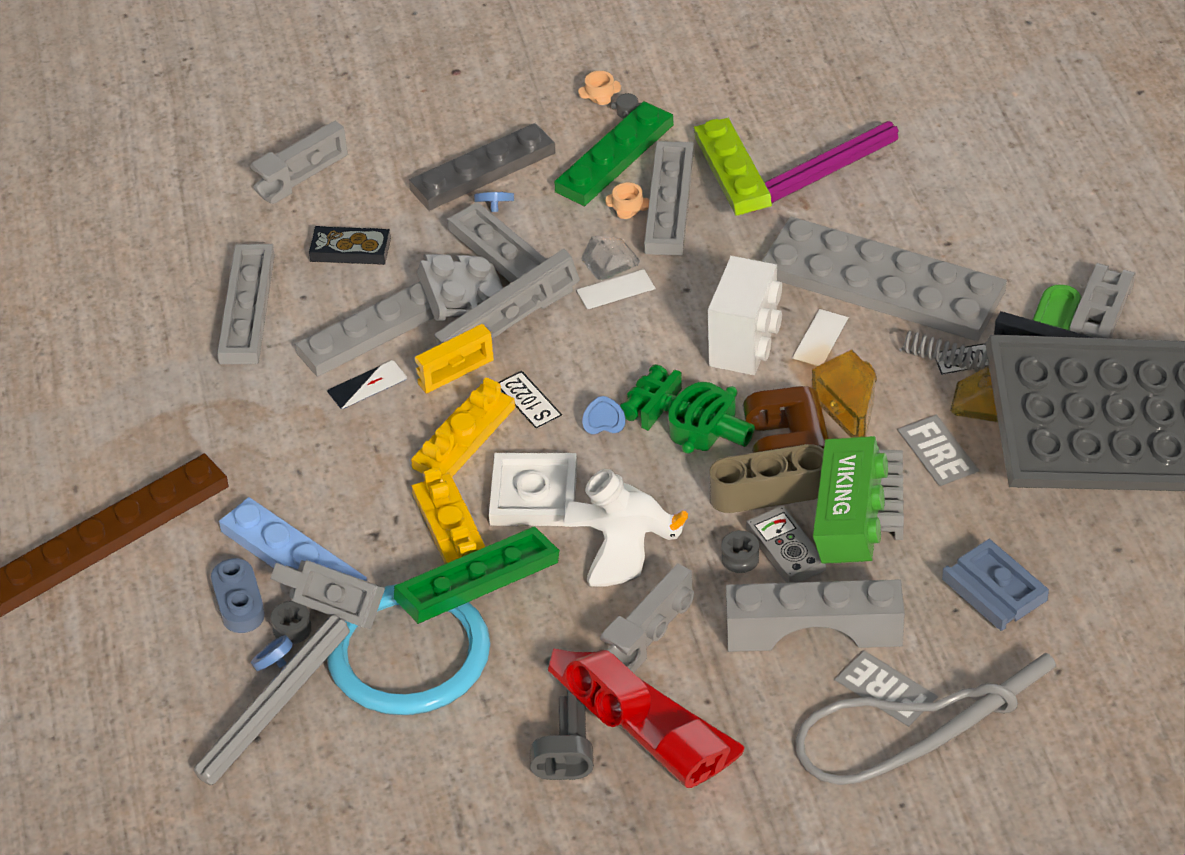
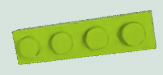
(732, 166)

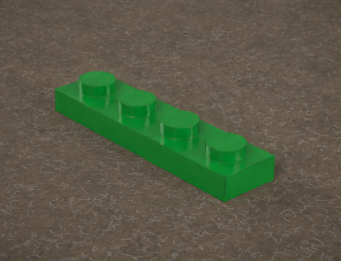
(613, 153)
(476, 574)

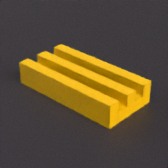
(454, 358)

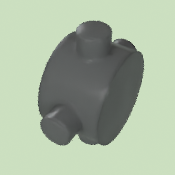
(625, 104)

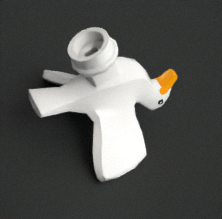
(624, 518)

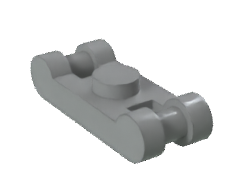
(1102, 302)

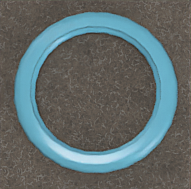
(418, 702)

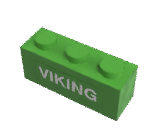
(850, 500)

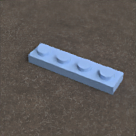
(276, 540)

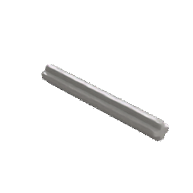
(271, 700)

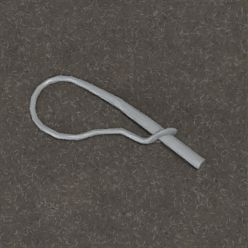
(993, 701)

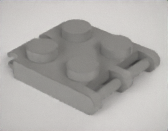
(456, 285)

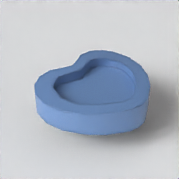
(494, 198)
(603, 415)
(273, 653)

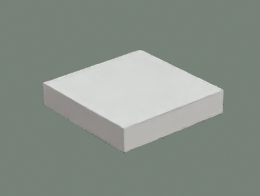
(532, 488)

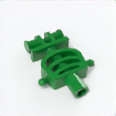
(697, 404)

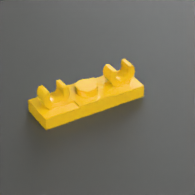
(465, 429)
(446, 515)

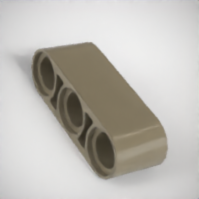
(766, 478)

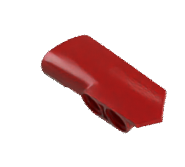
(668, 731)

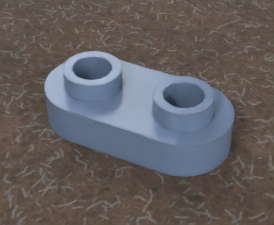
(237, 595)

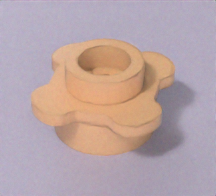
(599, 87)
(627, 200)

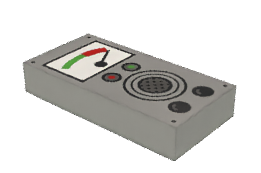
(786, 545)

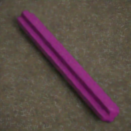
(831, 161)

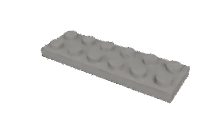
(886, 278)

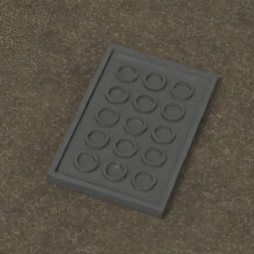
(1090, 411)

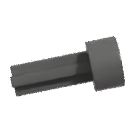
(569, 753)

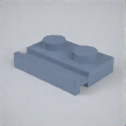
(995, 584)

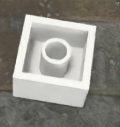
(744, 315)

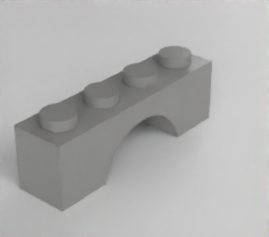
(767, 612)

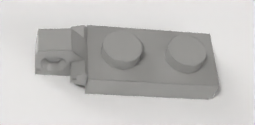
(331, 592)

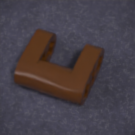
(801, 415)

